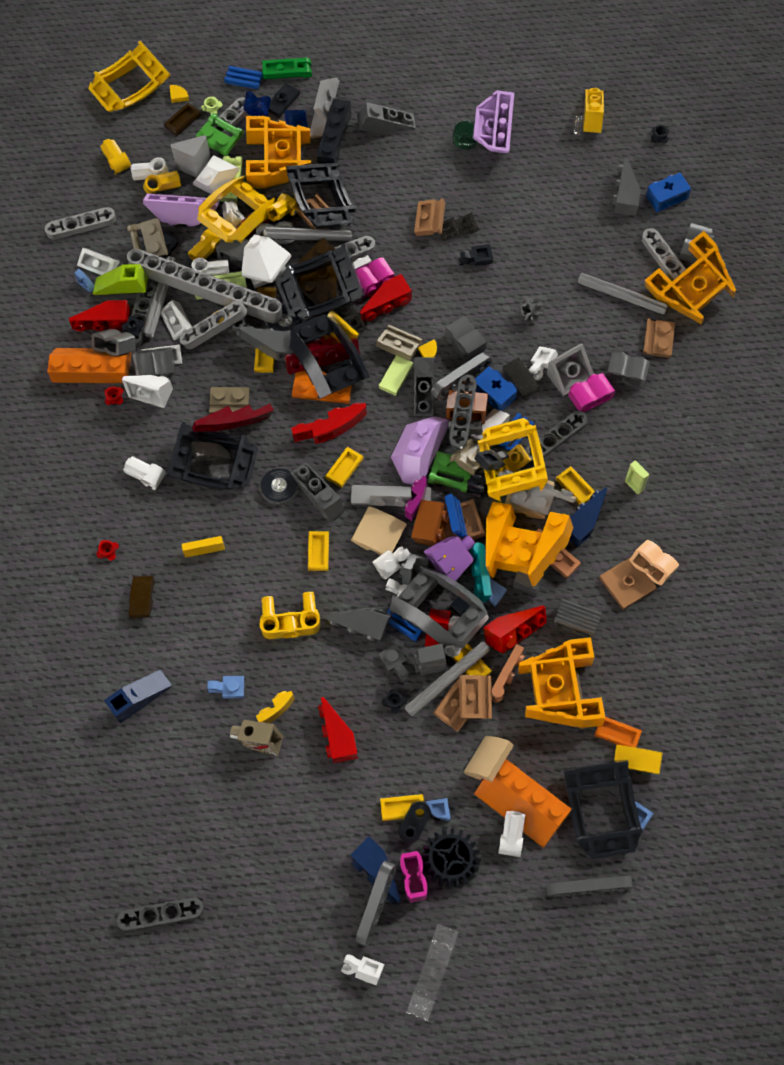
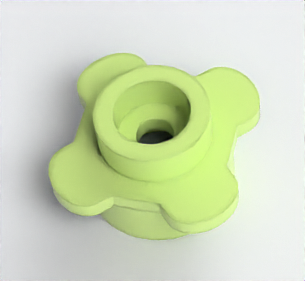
(211, 101)

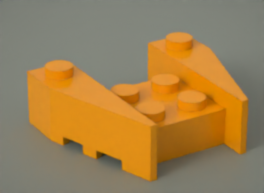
(281, 149)
(697, 284)
(523, 549)
(557, 686)

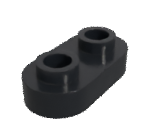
(414, 822)

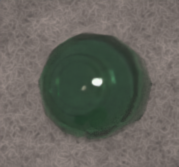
(464, 131)

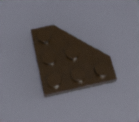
(322, 284)

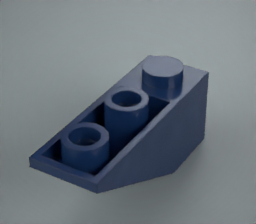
(586, 517)
(137, 695)
(369, 858)

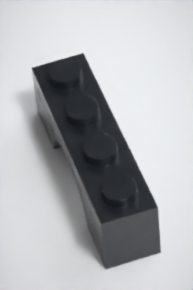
(331, 139)

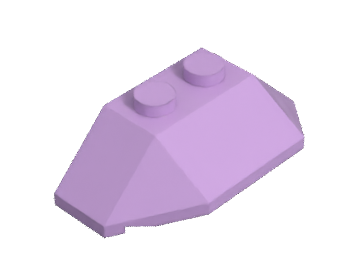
(494, 122)
(175, 209)
(418, 447)

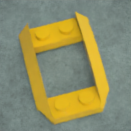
(139, 56)
(225, 229)
(522, 479)

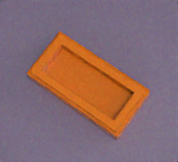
(618, 733)

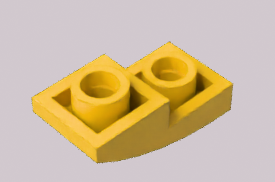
(517, 459)
(281, 703)
(640, 759)

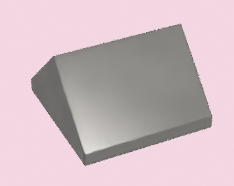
(191, 155)
(569, 368)

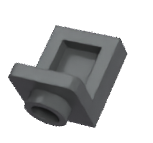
(411, 567)

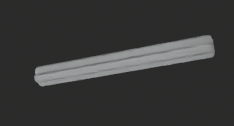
(307, 234)
(622, 293)
(156, 306)
(447, 678)

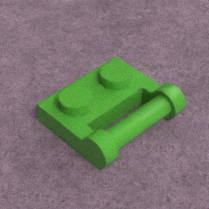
(218, 140)
(443, 465)

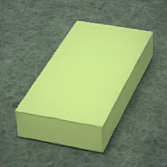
(396, 375)
(637, 477)

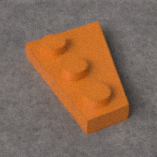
(305, 390)

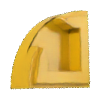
(178, 94)
(428, 349)

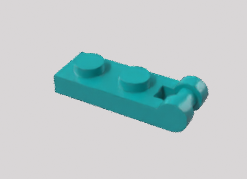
(479, 571)

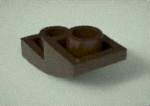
(140, 596)

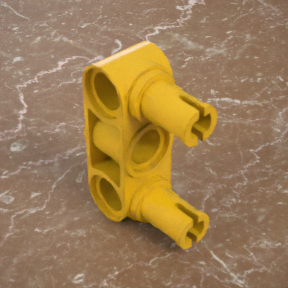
(290, 623)

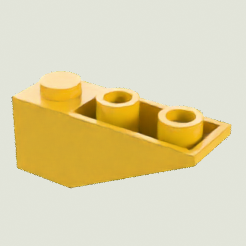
(593, 110)

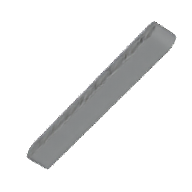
(198, 279)

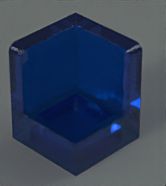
(256, 106)
(296, 117)

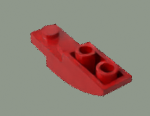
(338, 422)

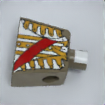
(258, 736)

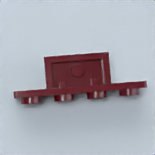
(325, 351)

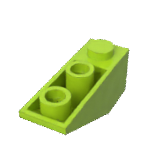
(122, 280)

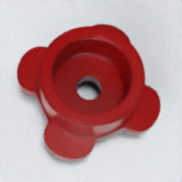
(109, 392)
(106, 544)

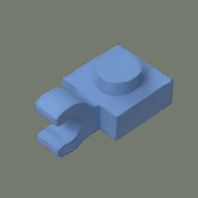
(230, 687)

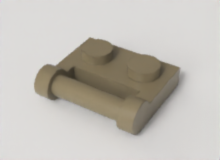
(152, 237)

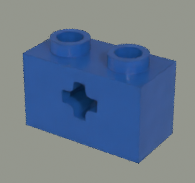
(668, 192)
(499, 391)

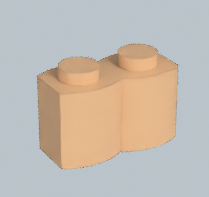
(654, 562)

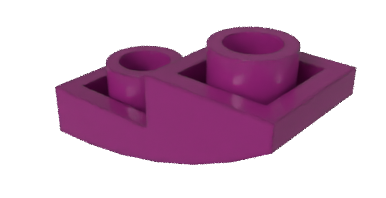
(418, 493)

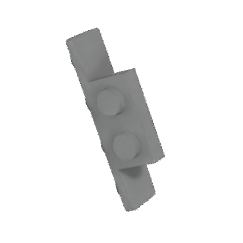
(325, 95)
(383, 495)
(536, 499)

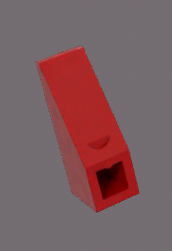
(390, 295)
(107, 315)
(512, 628)
(340, 737)

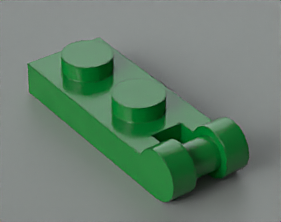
(287, 68)

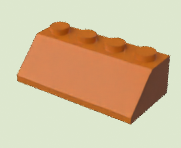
(87, 366)
(518, 792)

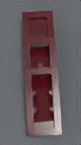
(226, 419)

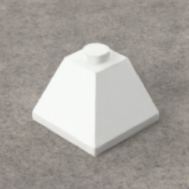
(215, 175)
(263, 259)
(148, 389)

